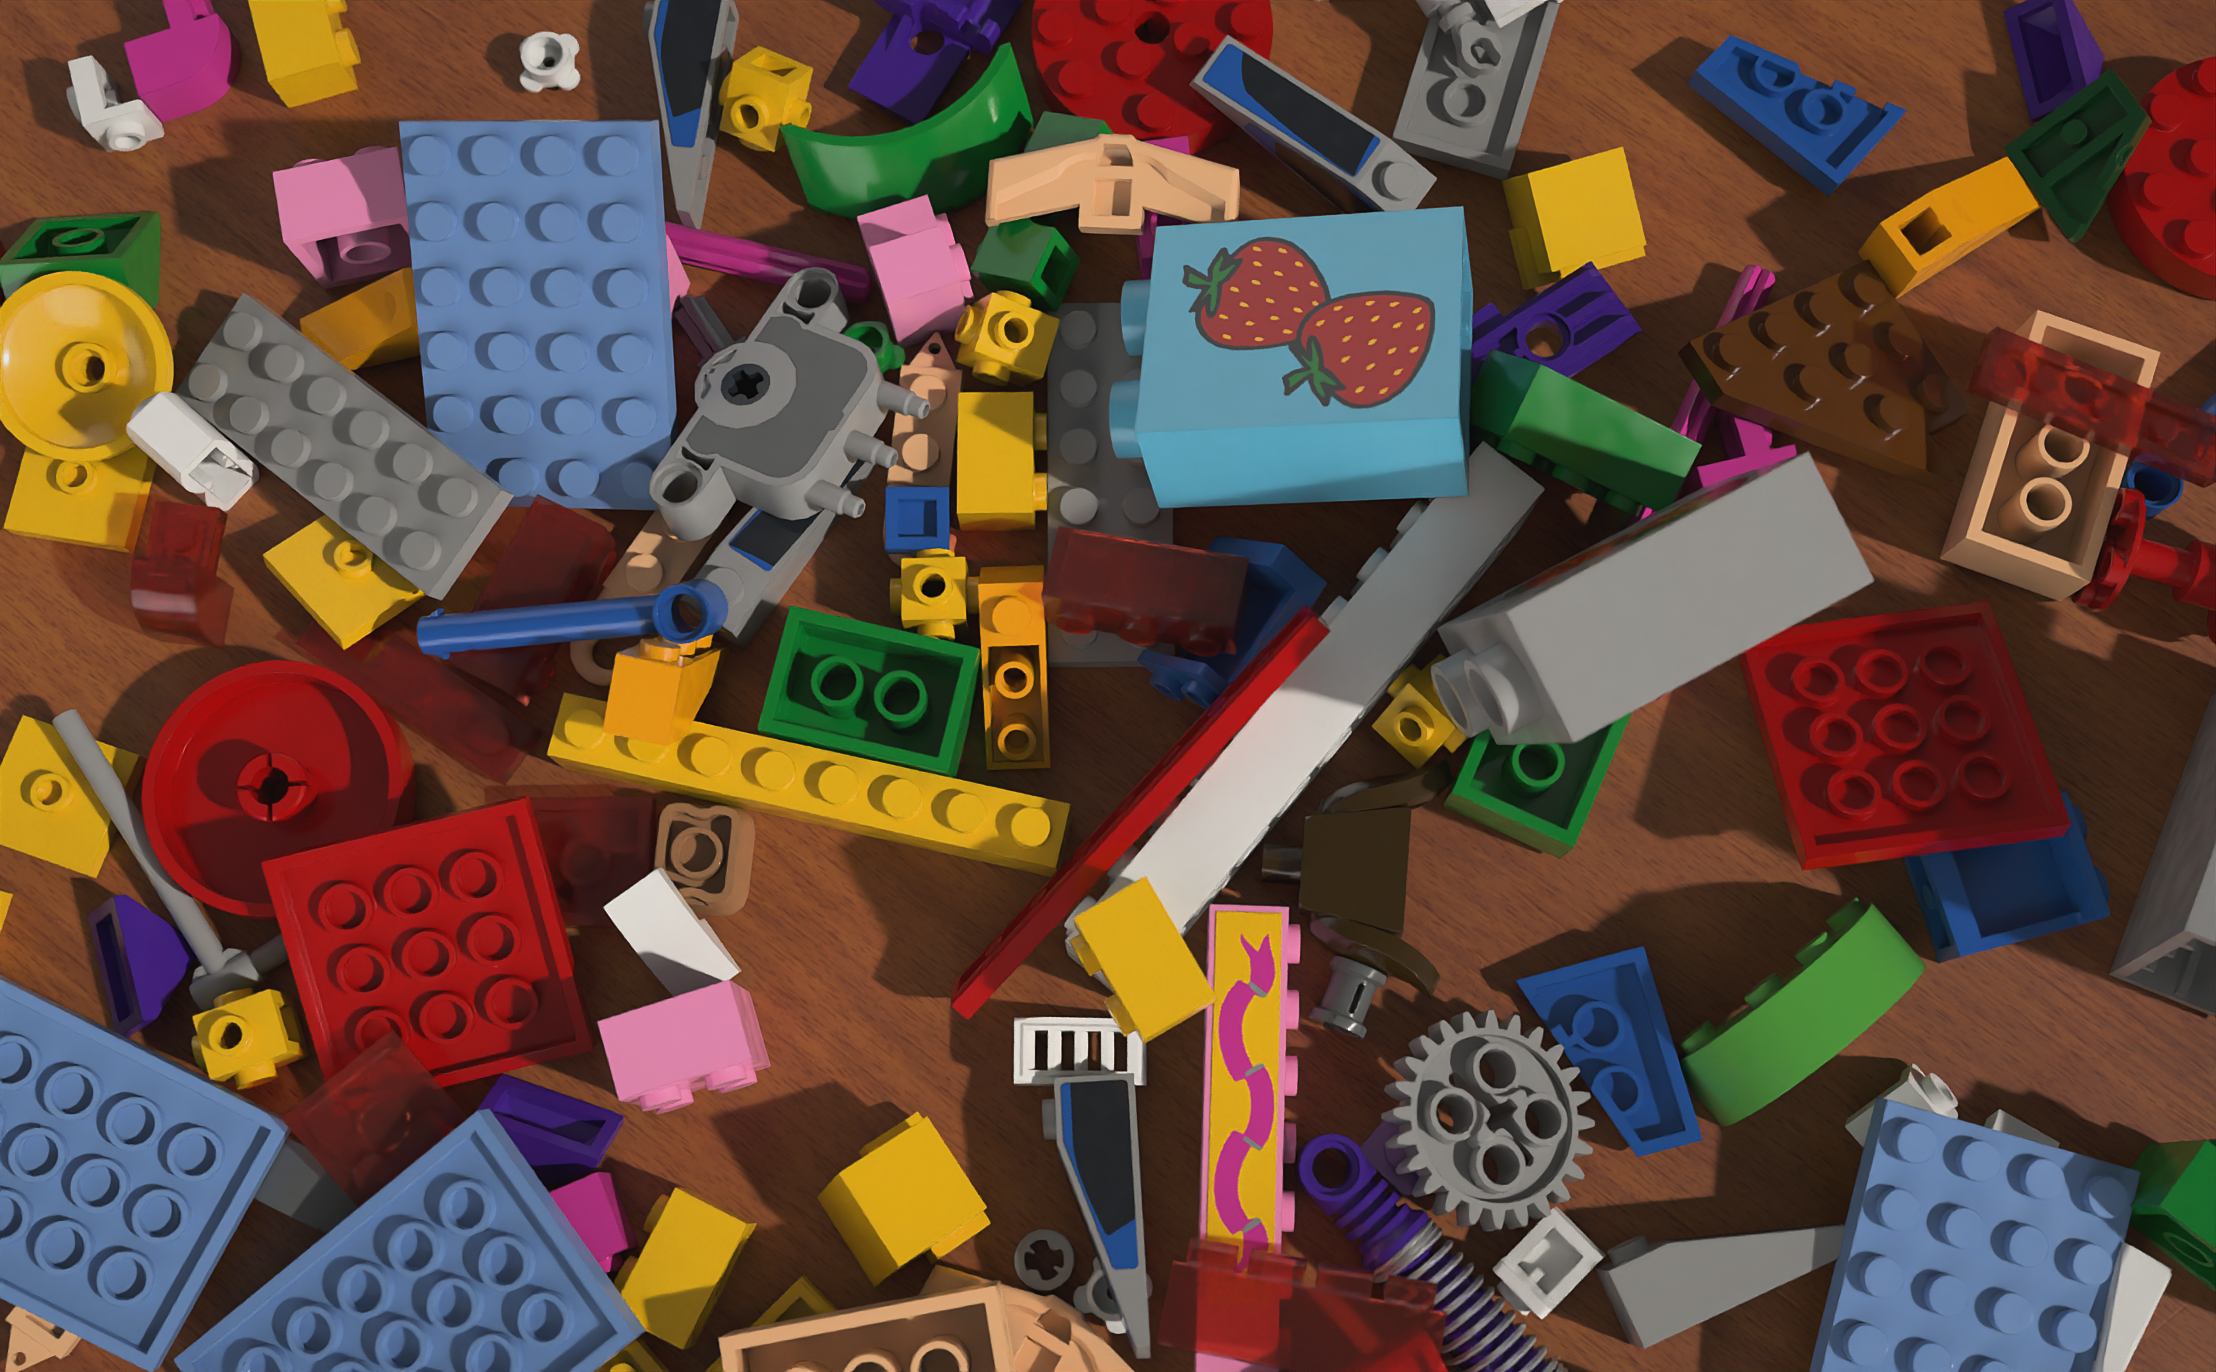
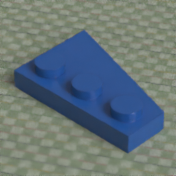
(1801, 120)
(1620, 1040)

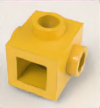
(763, 95)
(1005, 339)
(939, 616)
(1418, 701)
(248, 1037)

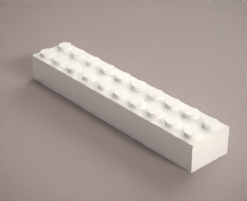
(1302, 725)

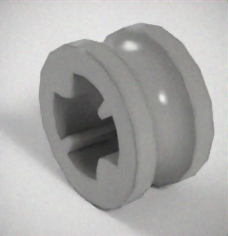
(1033, 1277)

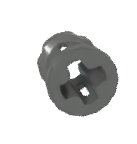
(1347, 997)

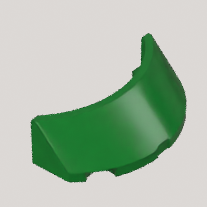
(934, 158)

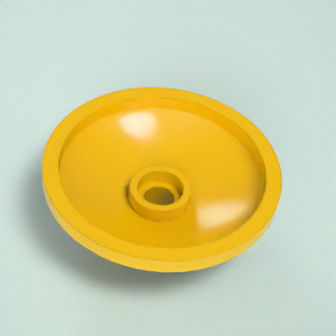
(47, 354)

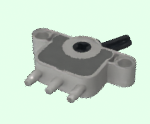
(777, 412)

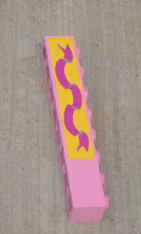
(1247, 1087)

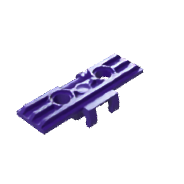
(911, 82)
(1577, 308)

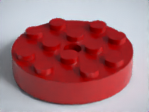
(1099, 69)
(2169, 184)
(230, 746)

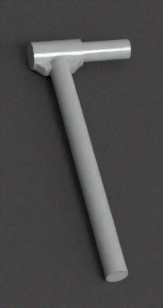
(221, 968)

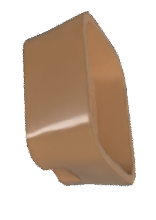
(707, 855)

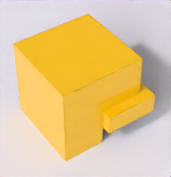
(1573, 217)
(903, 1201)

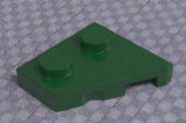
(2081, 151)

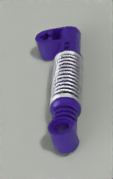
(1400, 1244)

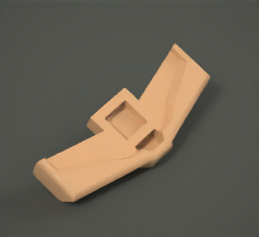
(1112, 184)
(1042, 1329)

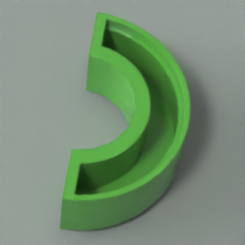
(1805, 1018)

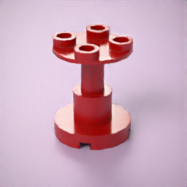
(2126, 553)

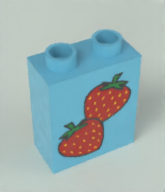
(1301, 360)

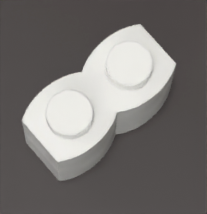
(192, 450)

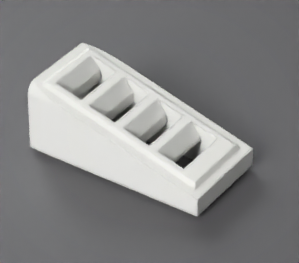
(1024, 1049)
(2131, 1300)

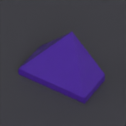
(2052, 53)
(138, 961)
(552, 1130)

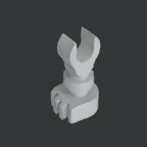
(1465, 32)

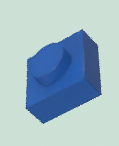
(916, 519)

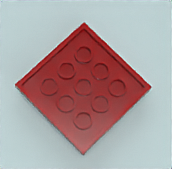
(1900, 736)
(435, 934)

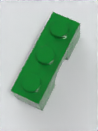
(1029, 252)

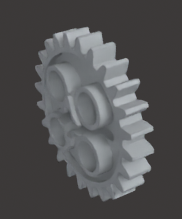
(1453, 1161)

